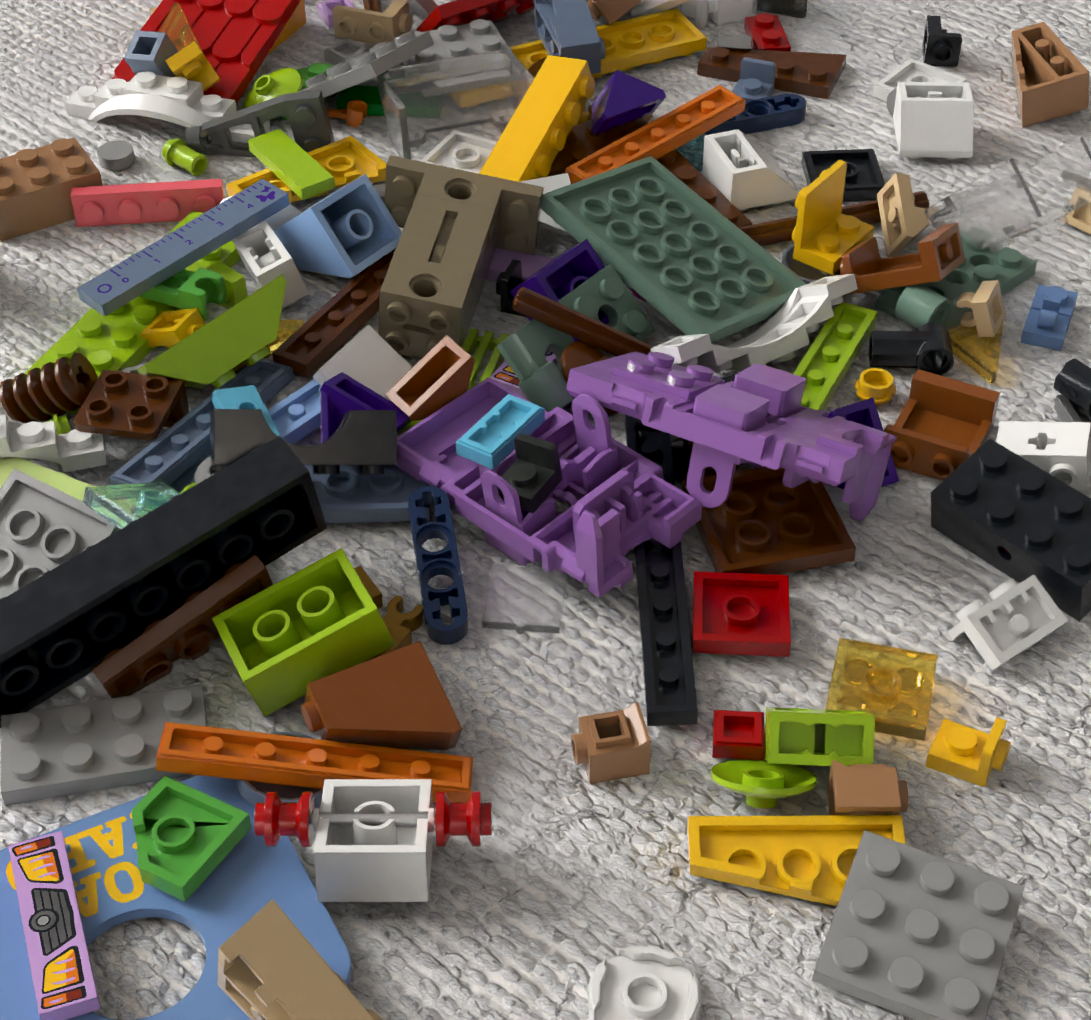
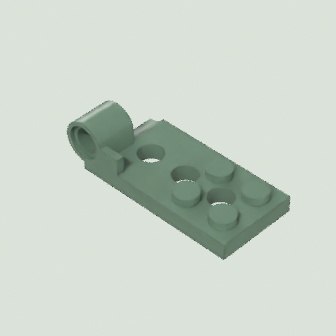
(938, 299)
(525, 349)

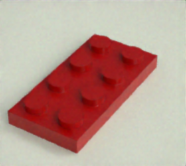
(465, 11)

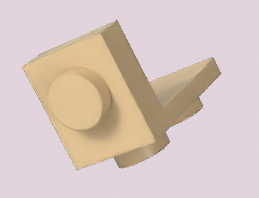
(370, 25)

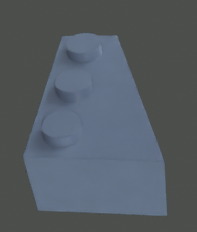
(569, 31)

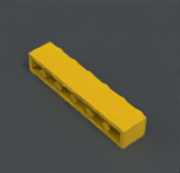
(542, 121)

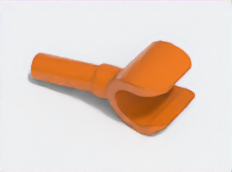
(354, 113)

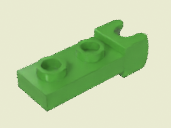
(190, 290)

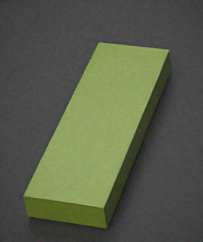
(291, 164)

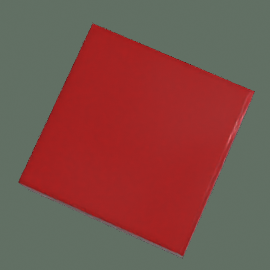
(738, 735)

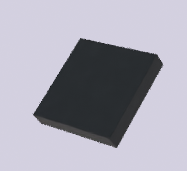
(862, 173)

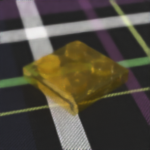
(885, 682)

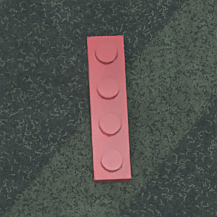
(144, 202)

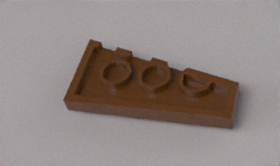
(795, 71)
(181, 634)

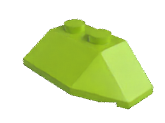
(225, 341)

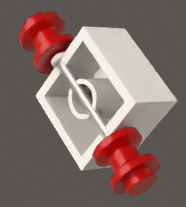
(373, 835)

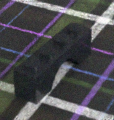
(361, 440)

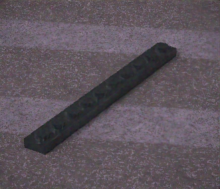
(662, 604)

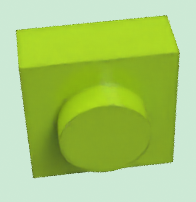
(234, 283)

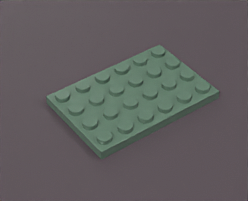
(673, 248)

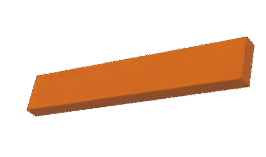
(662, 134)
(304, 760)

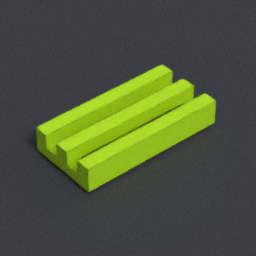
(483, 343)

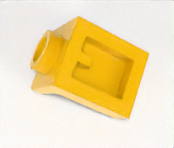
(193, 66)
(172, 327)
(969, 752)

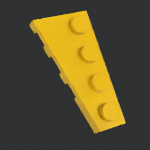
(342, 159)
(784, 853)

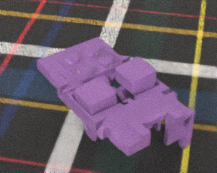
(741, 422)
(608, 504)

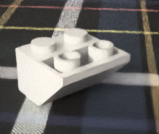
(934, 119)
(744, 171)

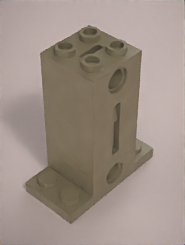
(447, 247)

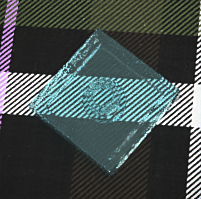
(127, 502)

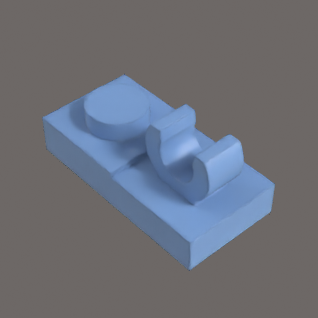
(1049, 317)

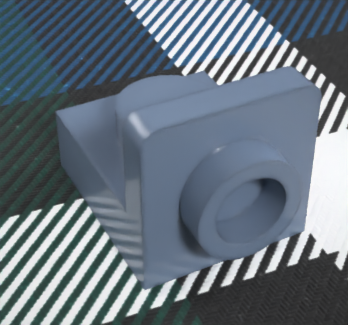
(756, 79)

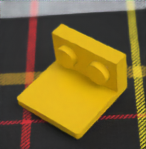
(821, 229)

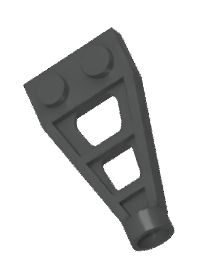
(303, 109)

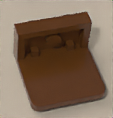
(132, 405)

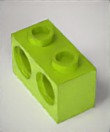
(818, 736)

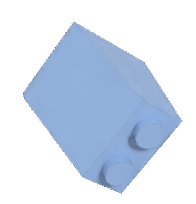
(341, 231)

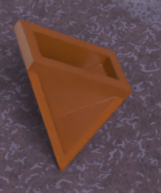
(433, 381)

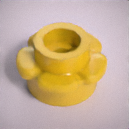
(876, 384)

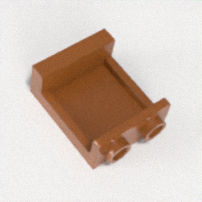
(937, 257)
(941, 424)

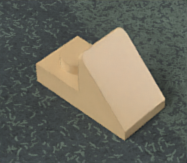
(898, 214)

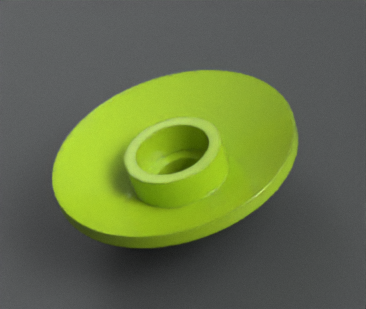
(274, 85)
(763, 781)

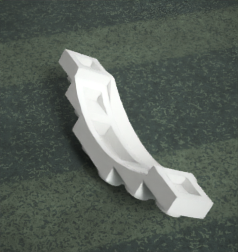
(159, 98)
(773, 340)
(41, 441)

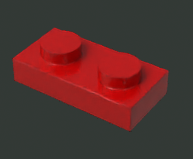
(766, 32)

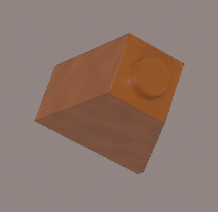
(384, 704)

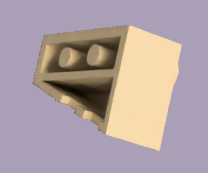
(280, 975)

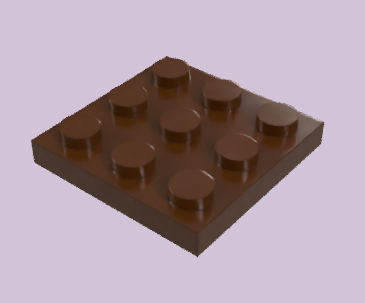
(772, 526)

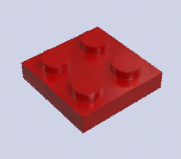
(741, 614)

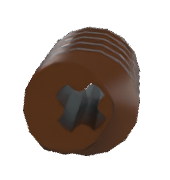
(48, 390)

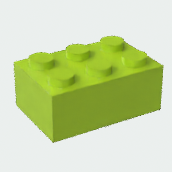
(302, 631)

